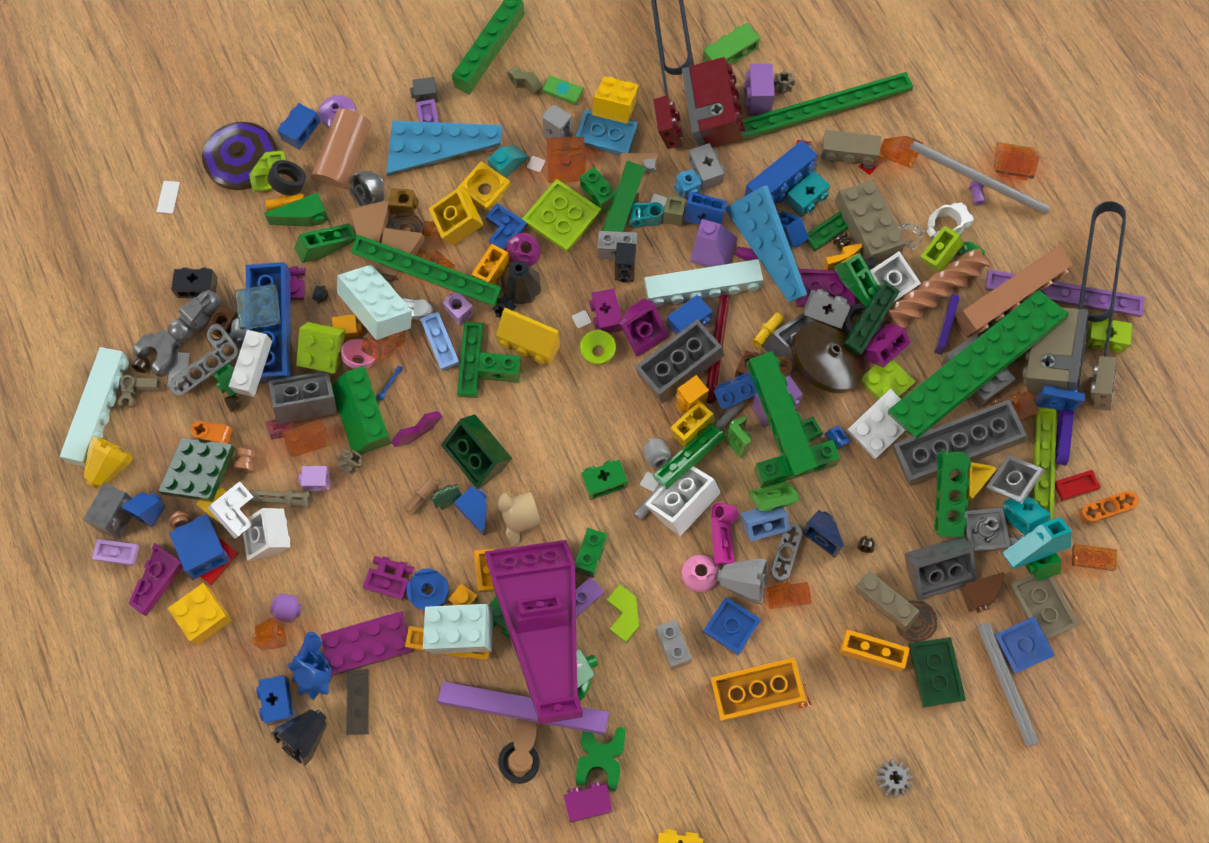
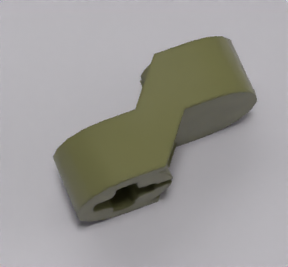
(524, 79)

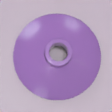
(327, 111)

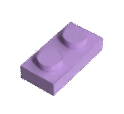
(115, 552)

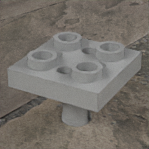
(991, 526)

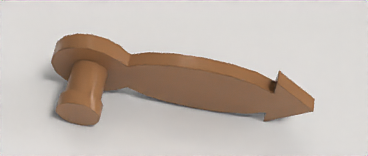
(523, 740)

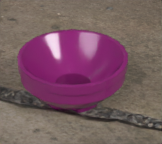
(514, 250)

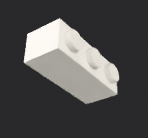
(250, 363)

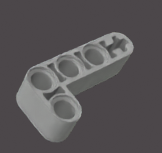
(201, 363)

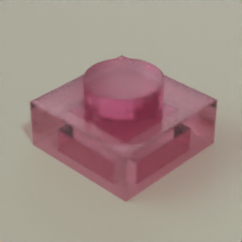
(275, 430)

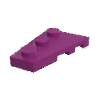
(158, 576)

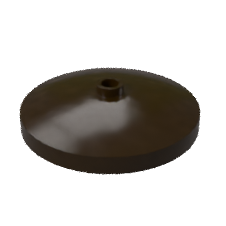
(824, 358)

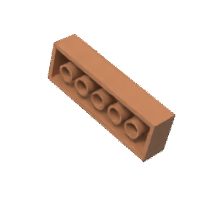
(1013, 292)

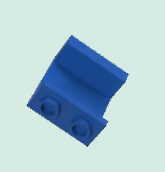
(199, 547)

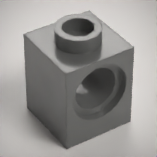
(424, 89)

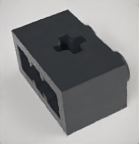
(625, 262)
(192, 282)

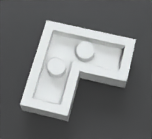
(227, 509)

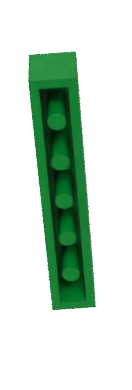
(488, 45)
(781, 414)

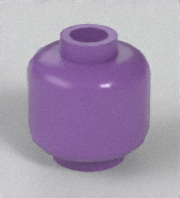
(285, 607)

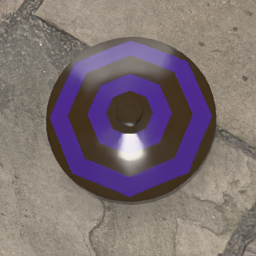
(234, 152)

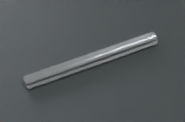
(1008, 685)

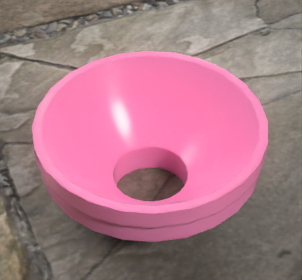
(351, 350)
(698, 583)

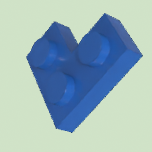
(507, 225)

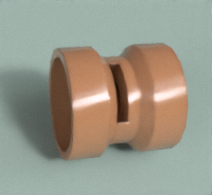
(244, 460)

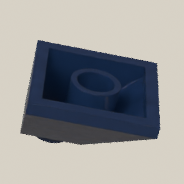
(824, 533)

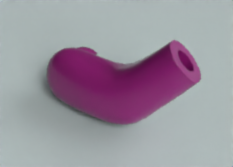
(745, 253)

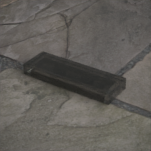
(358, 702)

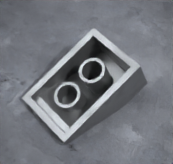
(781, 340)

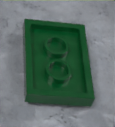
(936, 672)

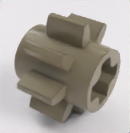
(783, 82)
(349, 461)

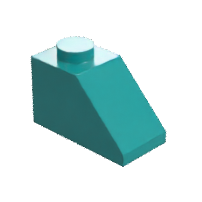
(507, 160)

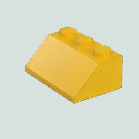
(528, 337)

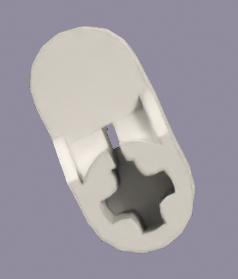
(419, 308)

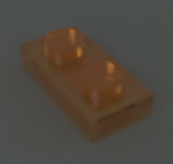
(1094, 557)

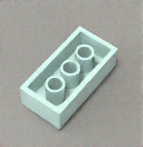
(374, 301)

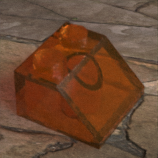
(565, 158)
(1015, 161)

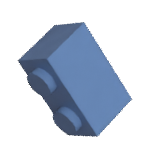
(764, 524)

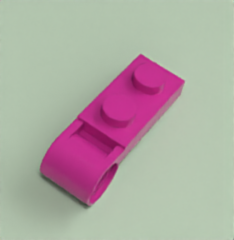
(722, 517)

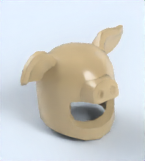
(518, 514)

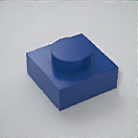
(838, 436)

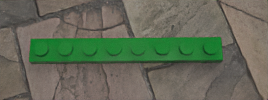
(426, 270)

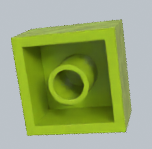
(320, 347)

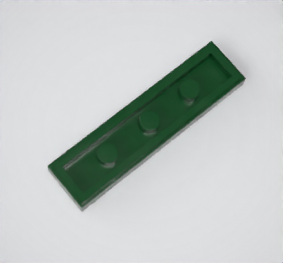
(871, 317)

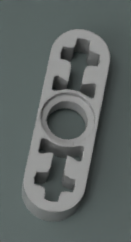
(787, 568)

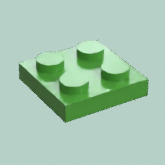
(773, 496)

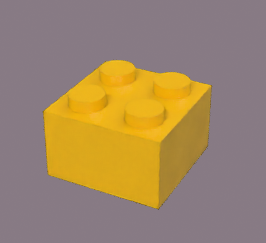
(615, 99)
(455, 216)
(199, 614)

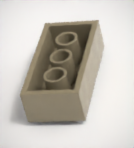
(870, 221)

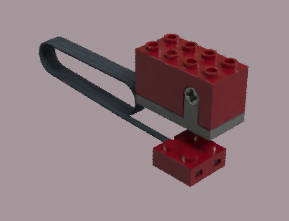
(709, 96)

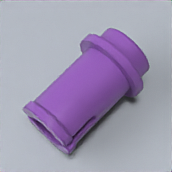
(977, 193)

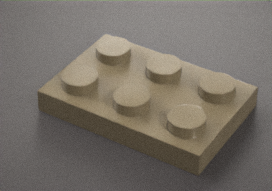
(1045, 603)

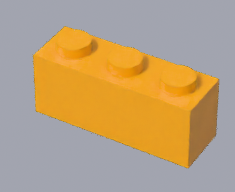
(873, 651)

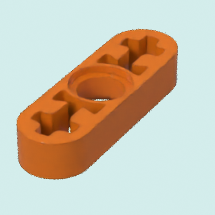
(1114, 500)

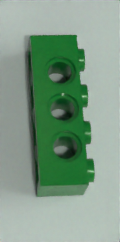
(774, 469)
(943, 504)

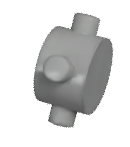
(650, 165)

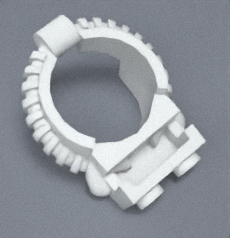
(957, 212)

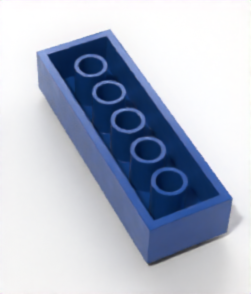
(280, 354)

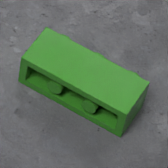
(734, 45)

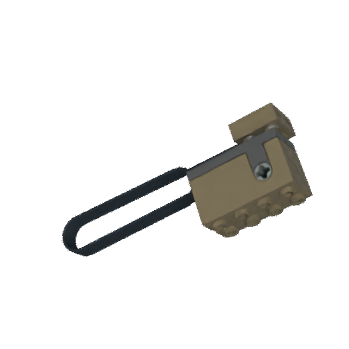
(1060, 354)

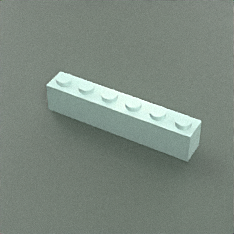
(704, 281)
(94, 404)

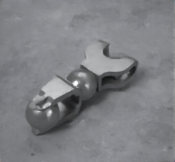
(167, 344)

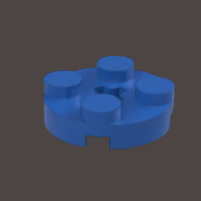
(418, 583)

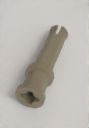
(290, 500)

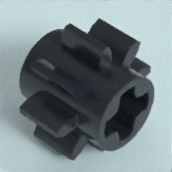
(503, 302)

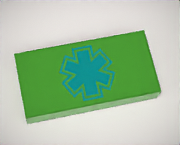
(562, 90)

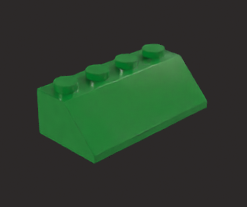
(360, 411)

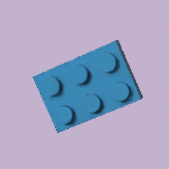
(606, 133)

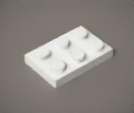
(876, 428)

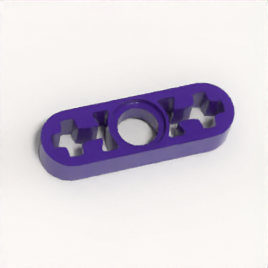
(1064, 436)

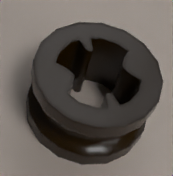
(842, 241)

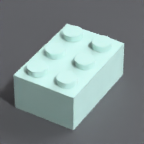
(458, 629)

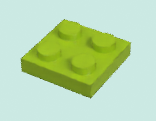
(881, 379)

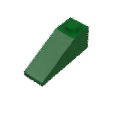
(302, 212)
(322, 242)
(857, 277)

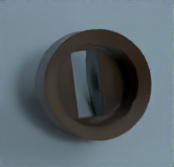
(141, 365)
(231, 403)
(866, 545)

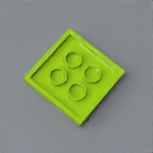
(561, 215)

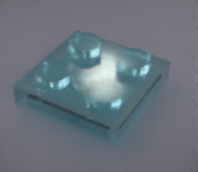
(258, 306)

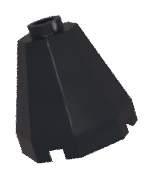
(521, 283)
(301, 735)

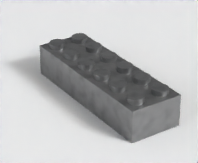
(975, 435)

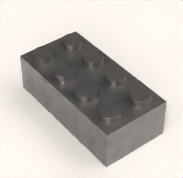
(679, 360)

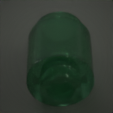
(446, 496)

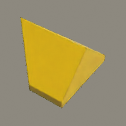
(978, 476)

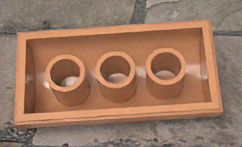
(341, 148)

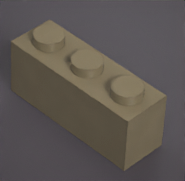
(850, 147)
(887, 601)

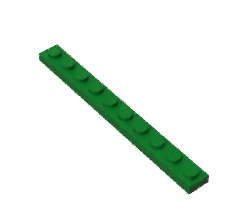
(826, 105)

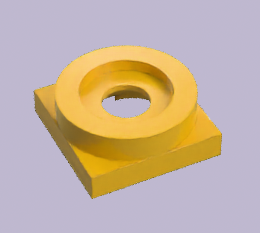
(485, 175)

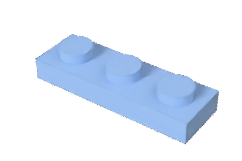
(439, 341)

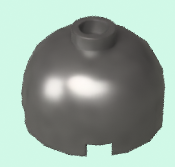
(366, 187)

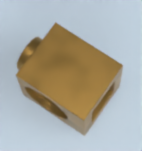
(400, 195)

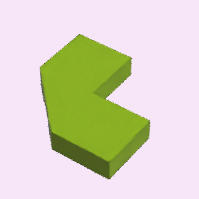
(260, 172)
(628, 621)

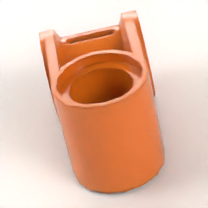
(213, 432)

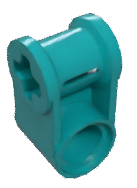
(645, 216)

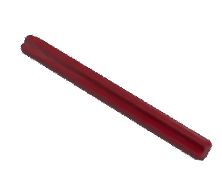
(719, 333)

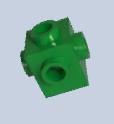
(224, 377)

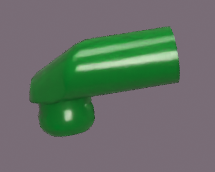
(968, 246)

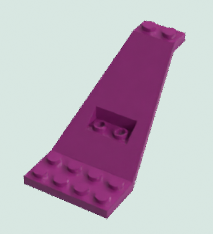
(540, 612)

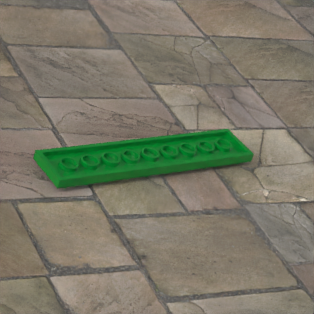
(977, 364)

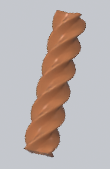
(939, 285)

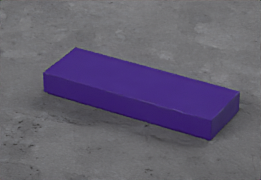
(946, 324)

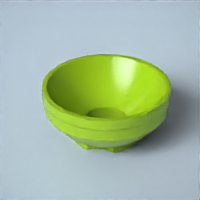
(597, 339)

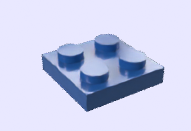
(1059, 399)
(731, 626)
(1025, 645)

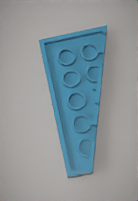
(434, 142)
(761, 227)

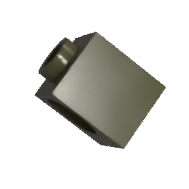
(674, 210)

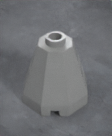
(745, 579)

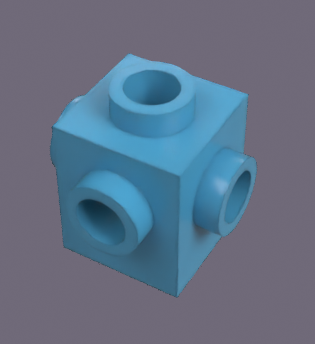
(686, 182)

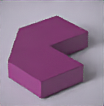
(425, 424)

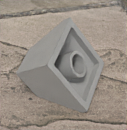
(1015, 478)

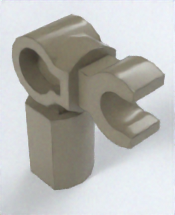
(130, 385)

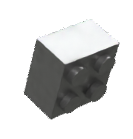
(107, 511)

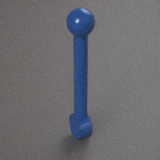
(381, 396)

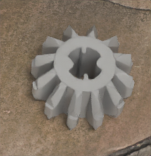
(900, 785)

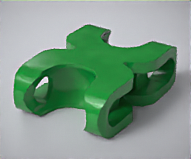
(601, 757)

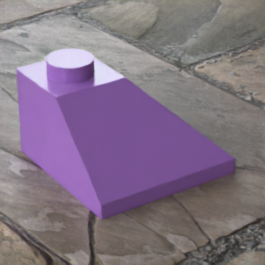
(713, 245)

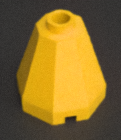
(104, 462)

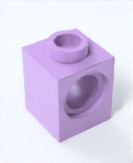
(459, 315)
(315, 478)

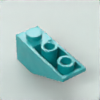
(1041, 542)

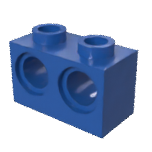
(735, 390)

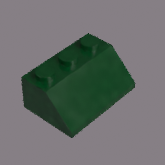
(476, 451)

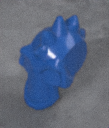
(311, 668)

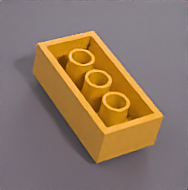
(758, 689)

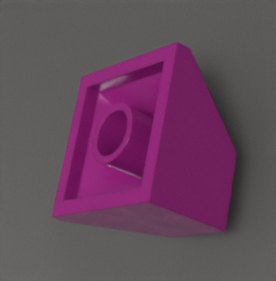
(643, 326)

